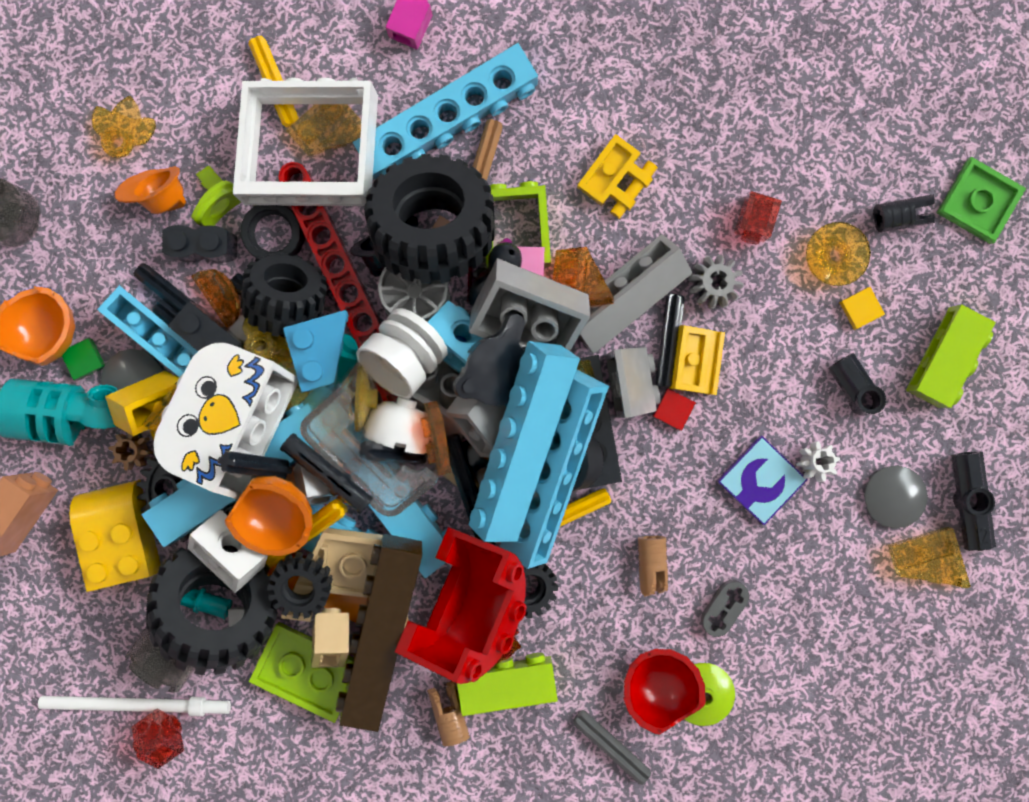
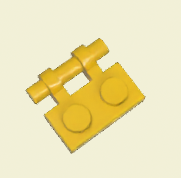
(608, 171)

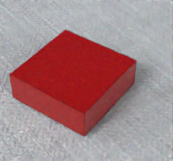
(674, 409)

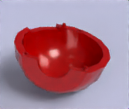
(663, 689)

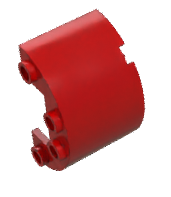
(473, 613)

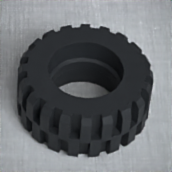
(423, 186)
(199, 646)

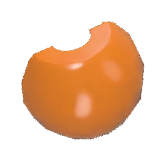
(36, 326)
(271, 517)

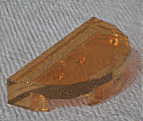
(220, 294)

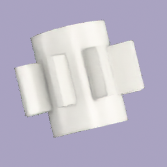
(809, 465)

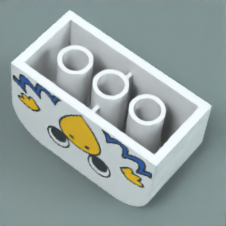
(221, 405)

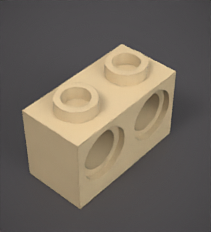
(330, 638)

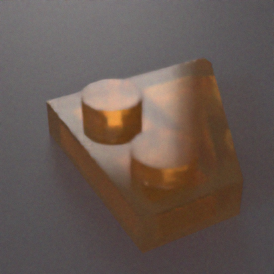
(578, 270)
(433, 427)

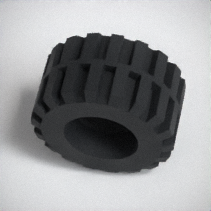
(281, 292)

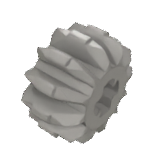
(704, 282)

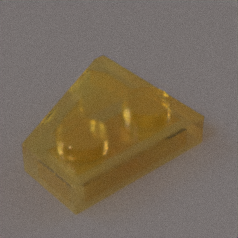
(931, 558)

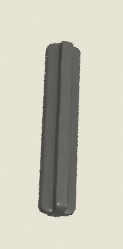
(612, 747)

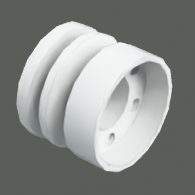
(402, 353)

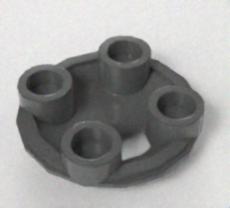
(129, 368)
(895, 496)

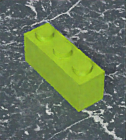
(951, 356)
(510, 686)

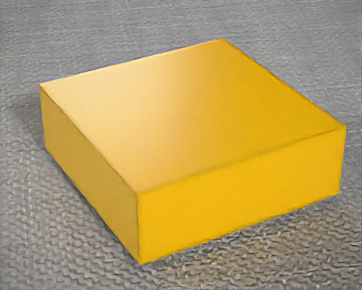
(862, 308)

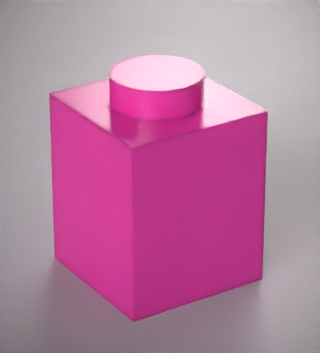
(409, 22)

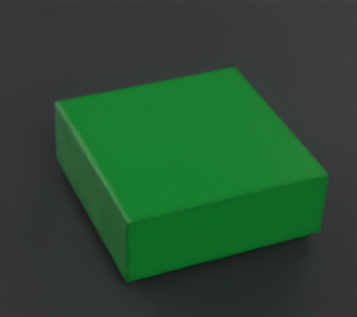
(83, 359)

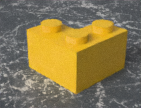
(136, 402)

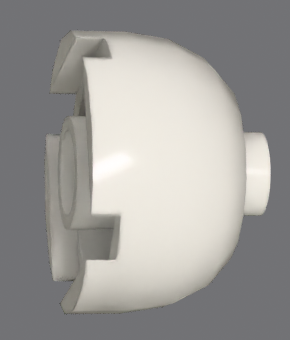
(397, 426)

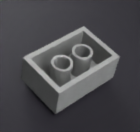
(550, 309)

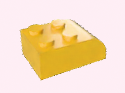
(113, 536)

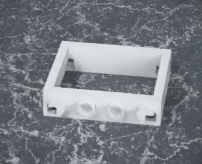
(297, 91)

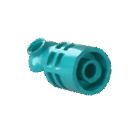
(52, 410)

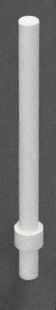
(194, 707)

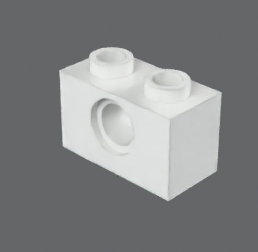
(232, 568)

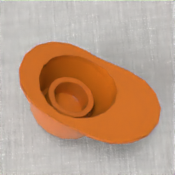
(153, 189)

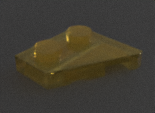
(325, 128)

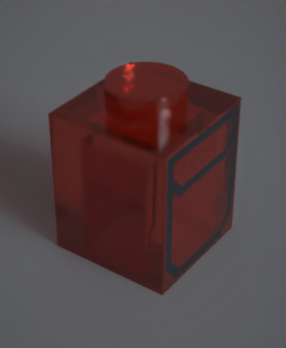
(757, 217)

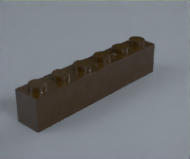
(381, 628)

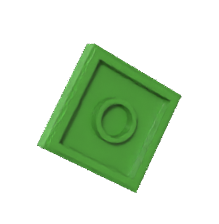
(981, 200)

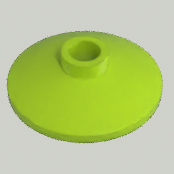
(722, 696)

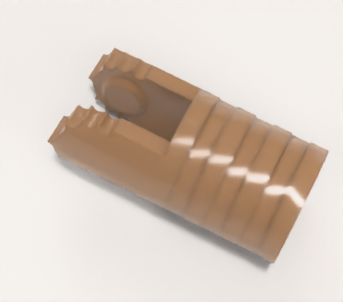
(653, 564)
(449, 720)

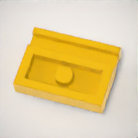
(697, 360)

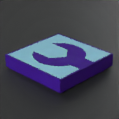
(761, 480)

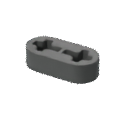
(731, 612)

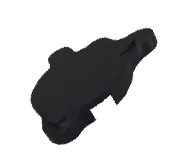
(493, 365)

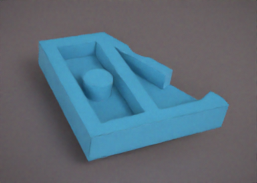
(317, 349)

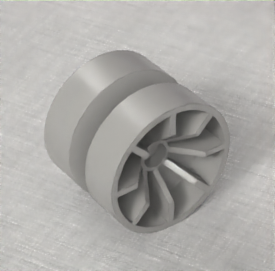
(413, 296)

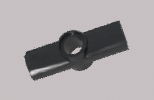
(975, 521)

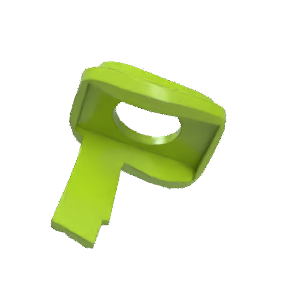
(215, 201)

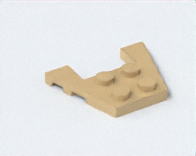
(349, 563)

